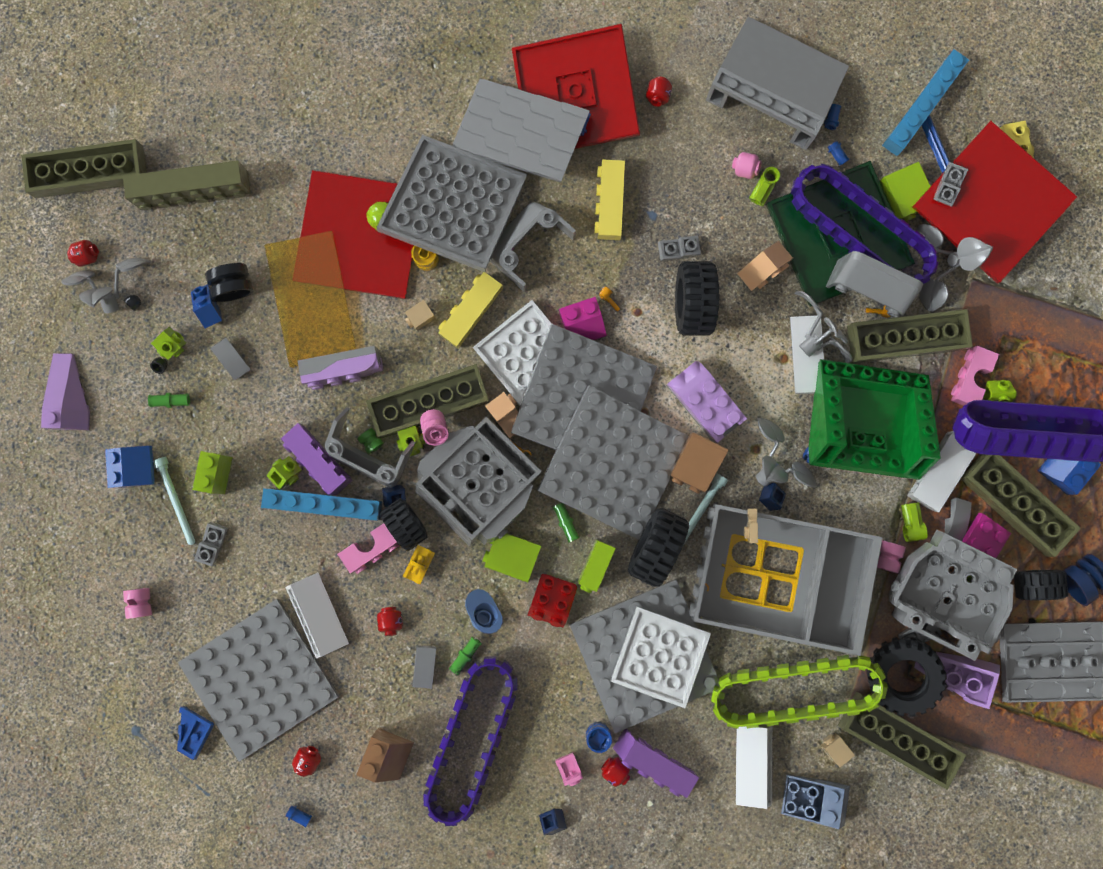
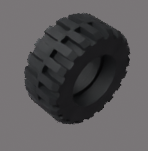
(697, 298)
(658, 547)
(927, 693)

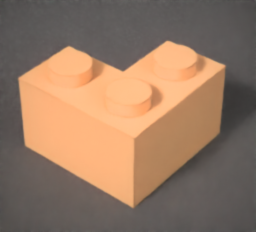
(766, 264)
(504, 412)

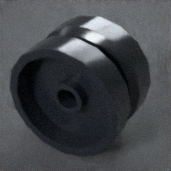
(229, 282)

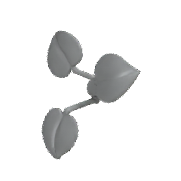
(969, 256)
(104, 294)
(814, 343)
(771, 470)

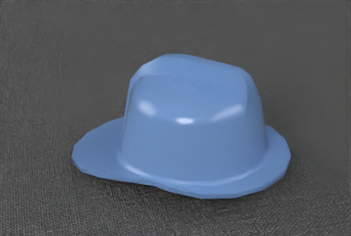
(483, 611)

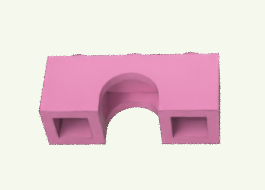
(977, 360)
(355, 558)

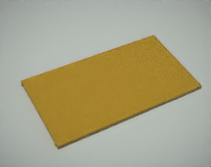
(310, 297)

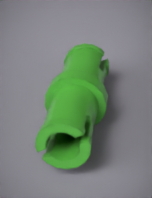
(169, 400)
(566, 522)
(465, 655)

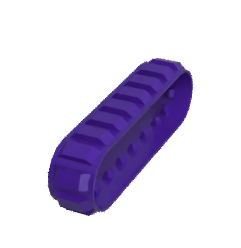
(868, 204)
(1030, 430)
(436, 812)

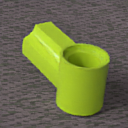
(764, 187)
(913, 526)

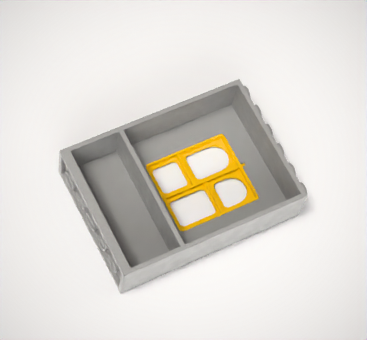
(828, 586)

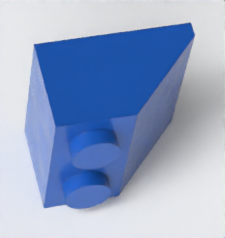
(129, 466)
(1068, 474)

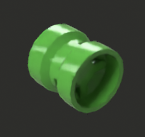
(370, 441)

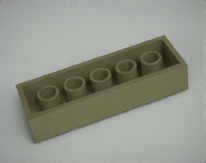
(82, 168)
(187, 185)
(909, 336)
(446, 393)
(1020, 504)
(905, 743)

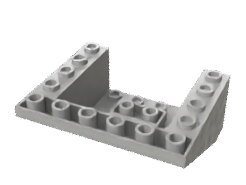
(779, 79)

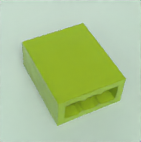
(904, 190)
(212, 473)
(512, 556)
(595, 566)

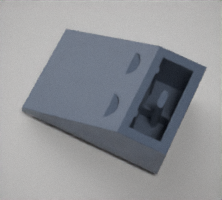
(816, 800)

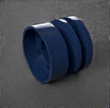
(1085, 579)

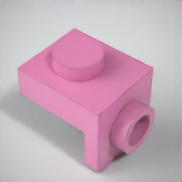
(569, 769)

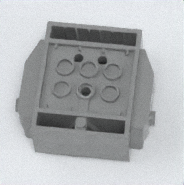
(494, 500)
(975, 607)

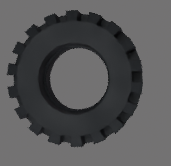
(404, 524)
(1041, 584)

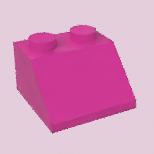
(584, 319)

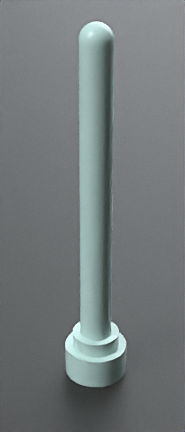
(161, 466)
(717, 483)

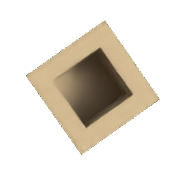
(419, 315)
(837, 749)

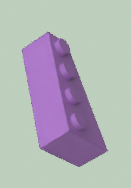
(316, 460)
(655, 763)

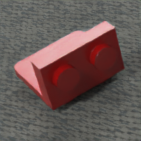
(552, 600)

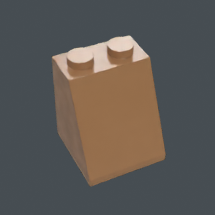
(698, 463)
(385, 757)

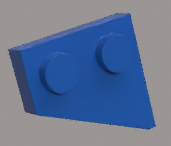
(192, 733)

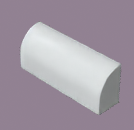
(804, 367)
(942, 478)
(317, 615)
(754, 766)

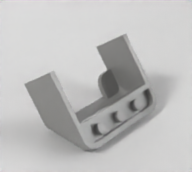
(515, 232)
(875, 281)
(360, 461)

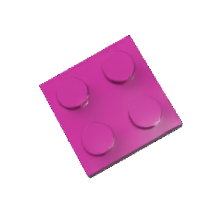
(986, 535)

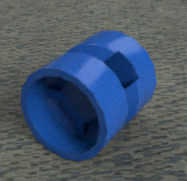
(598, 737)

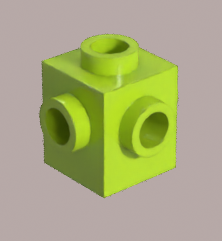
(169, 343)
(1000, 391)
(406, 435)
(284, 472)

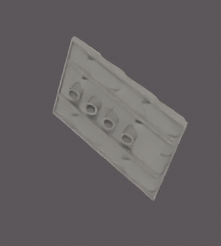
(520, 129)
(1052, 661)

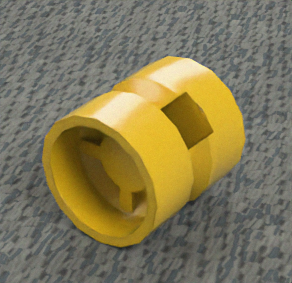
(424, 259)

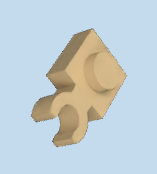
(751, 530)

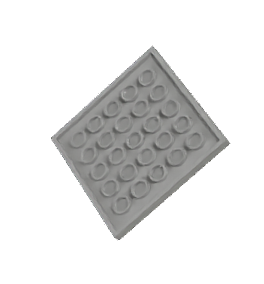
(452, 203)
(561, 377)
(613, 462)
(601, 641)
(258, 679)

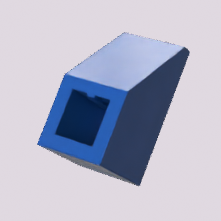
(204, 308)

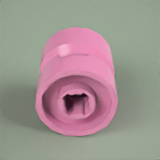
(434, 427)
(889, 556)
(137, 603)

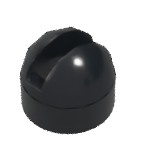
(133, 302)
(156, 363)

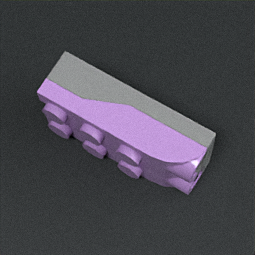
(340, 367)
(706, 401)

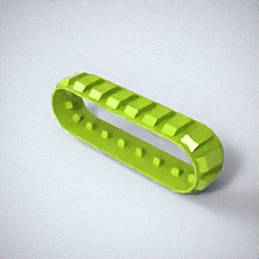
(792, 714)

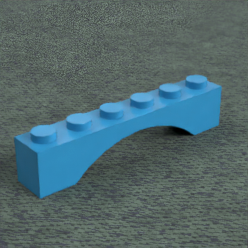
(925, 102)
(321, 504)

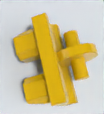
(419, 564)

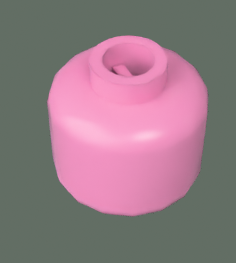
(747, 165)

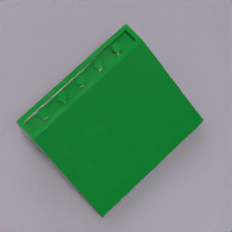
(873, 421)

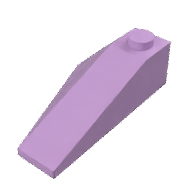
(64, 397)
(969, 678)

